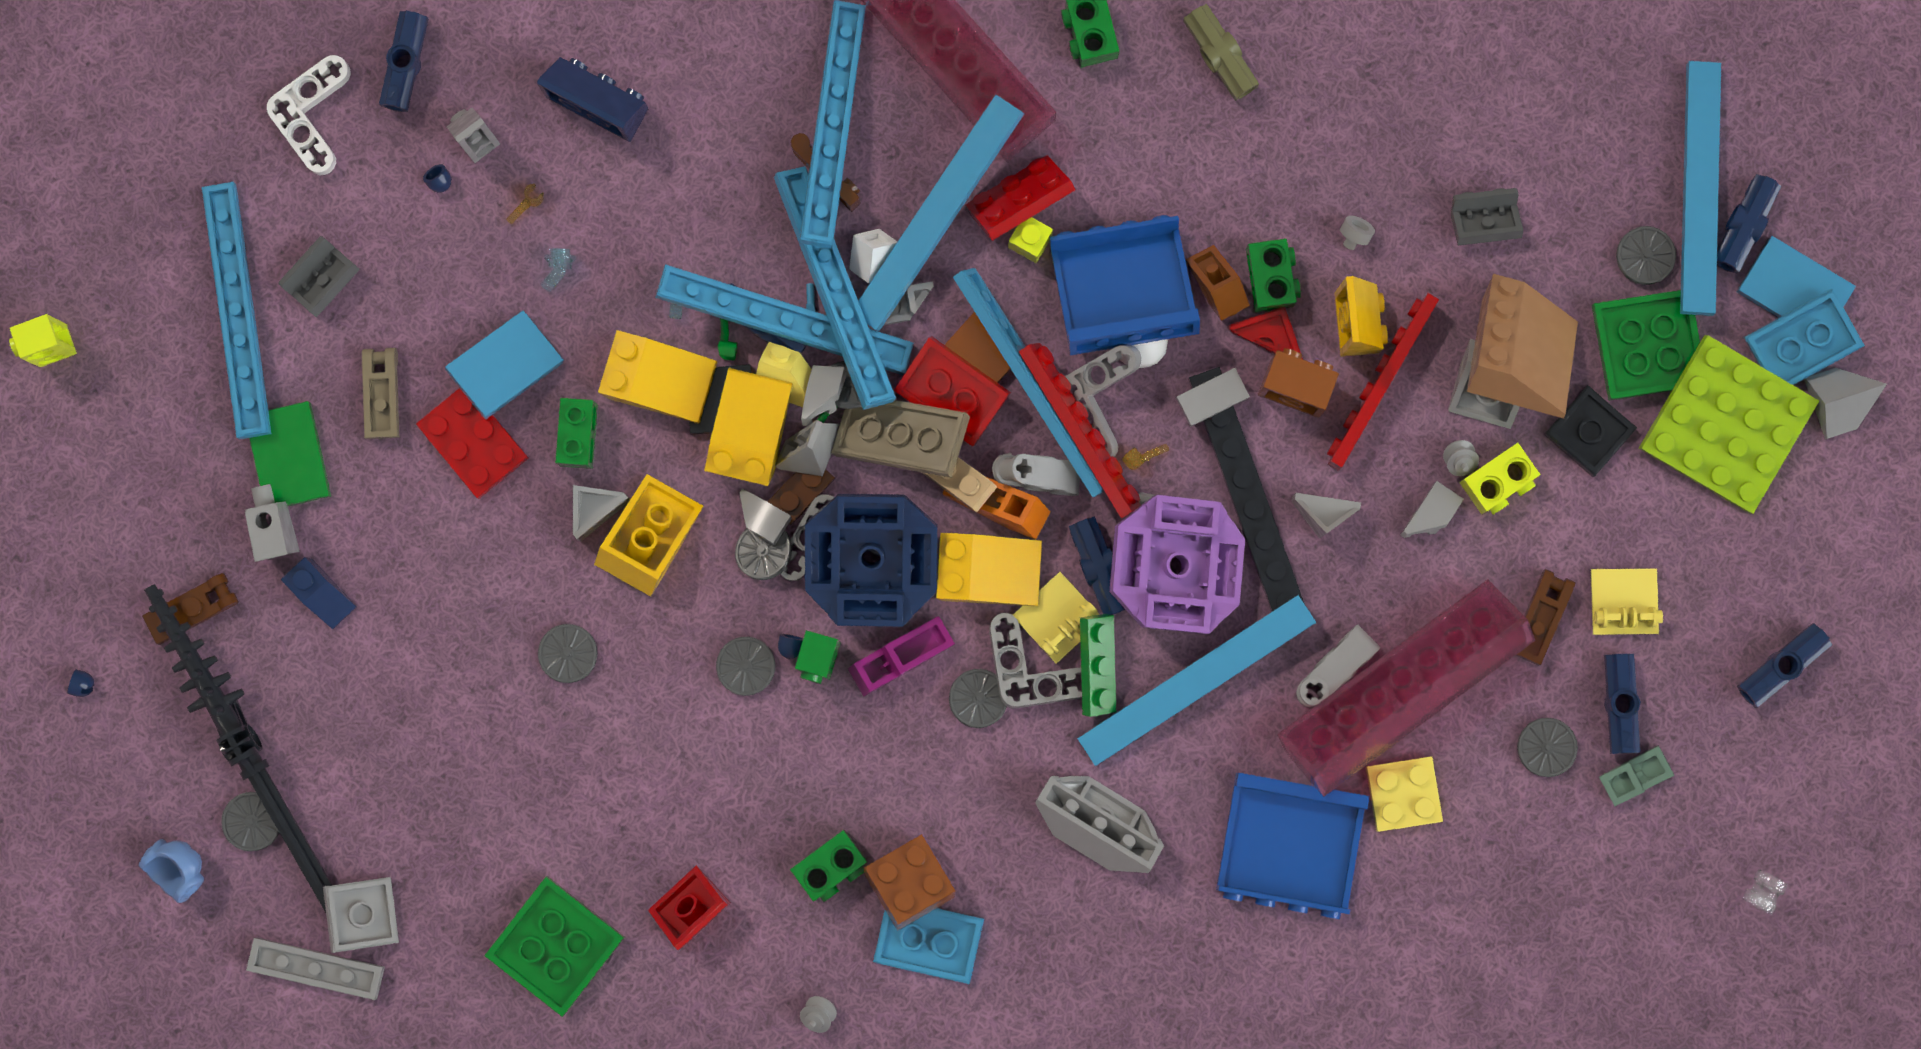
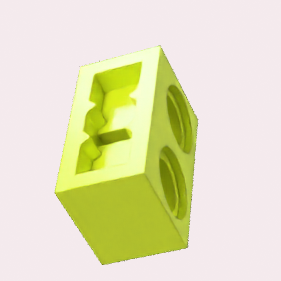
(42, 340)
(1496, 474)

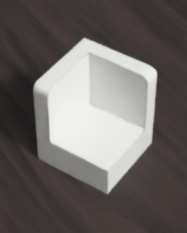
(870, 252)

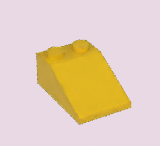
(1359, 317)
(657, 377)
(748, 427)
(648, 535)
(989, 569)

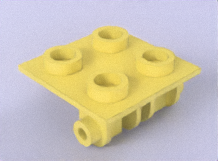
(1625, 601)
(1057, 617)

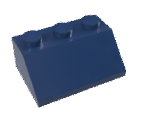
(594, 97)

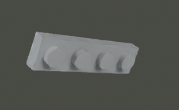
(315, 968)

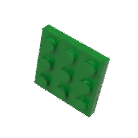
(1644, 343)
(554, 946)

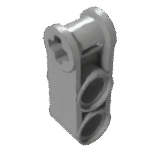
(1037, 473)
(1338, 666)

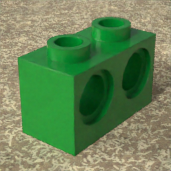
(1098, 28)
(1263, 275)
(576, 433)
(817, 656)
(825, 859)

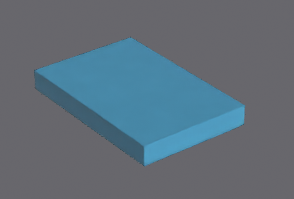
(1787, 279)
(1805, 339)
(504, 364)
(935, 944)

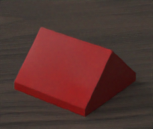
(688, 907)

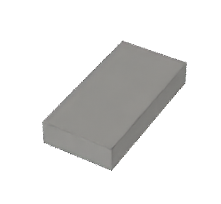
(1212, 397)

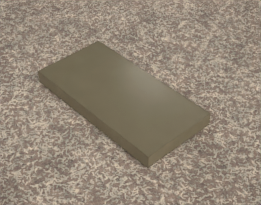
(903, 437)

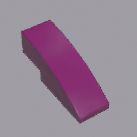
(901, 656)

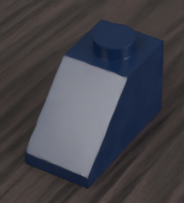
(318, 592)

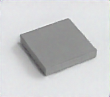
(360, 914)

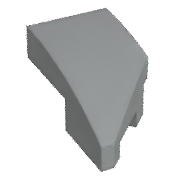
(909, 303)
(822, 391)
(1434, 511)
(763, 517)

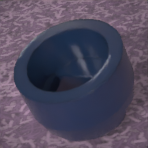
(438, 178)
(789, 645)
(80, 684)

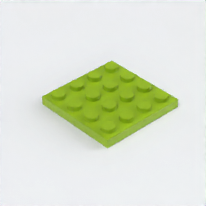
(1728, 424)

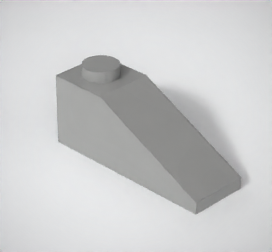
(472, 134)

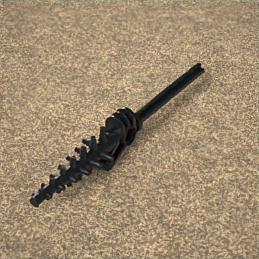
(237, 738)

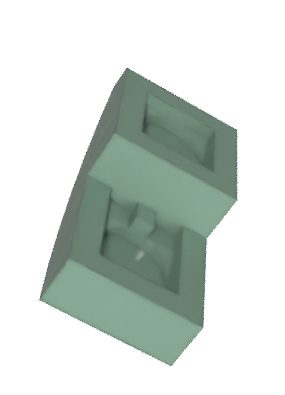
(1636, 775)

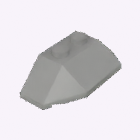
(1099, 823)

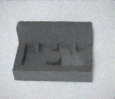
(1486, 216)
(318, 276)

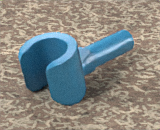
(810, 297)

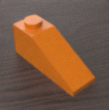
(1013, 510)

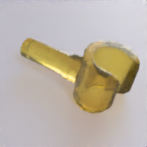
(526, 203)
(1135, 459)

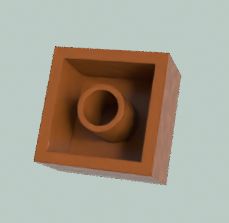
(1298, 382)
(909, 882)

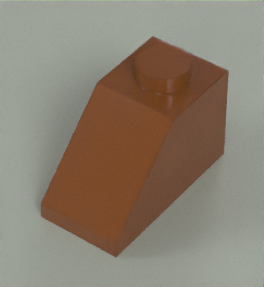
(1218, 282)

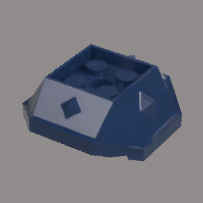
(865, 591)

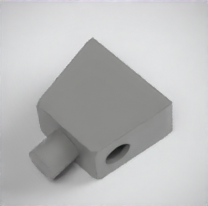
(272, 539)

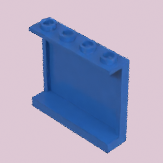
(1123, 285)
(1291, 845)

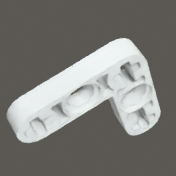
(300, 105)

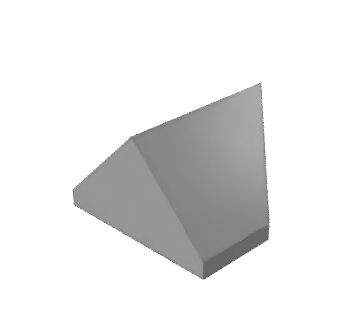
(1842, 399)
(809, 449)
(593, 508)
(1323, 512)

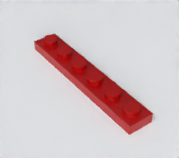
(1388, 368)
(1074, 418)

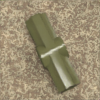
(1220, 52)

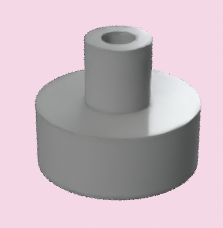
(1356, 232)

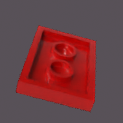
(1019, 197)
(950, 382)
(473, 447)

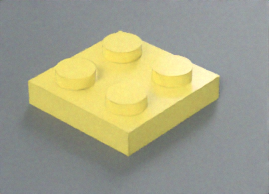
(1404, 794)

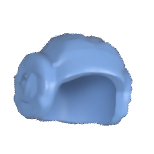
(173, 868)

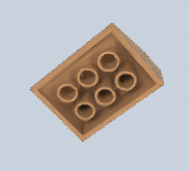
(1522, 348)

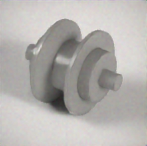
(1461, 458)
(818, 1014)

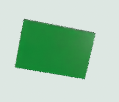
(291, 456)

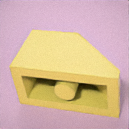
(787, 366)

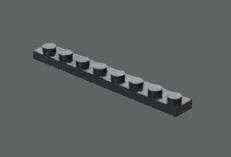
(1250, 502)

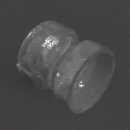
(1762, 899)

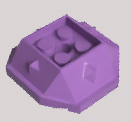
(1209, 556)

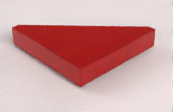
(1268, 331)

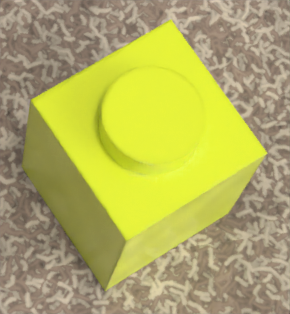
(1030, 239)

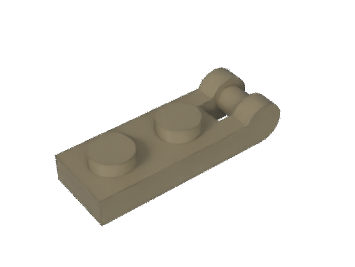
(380, 394)

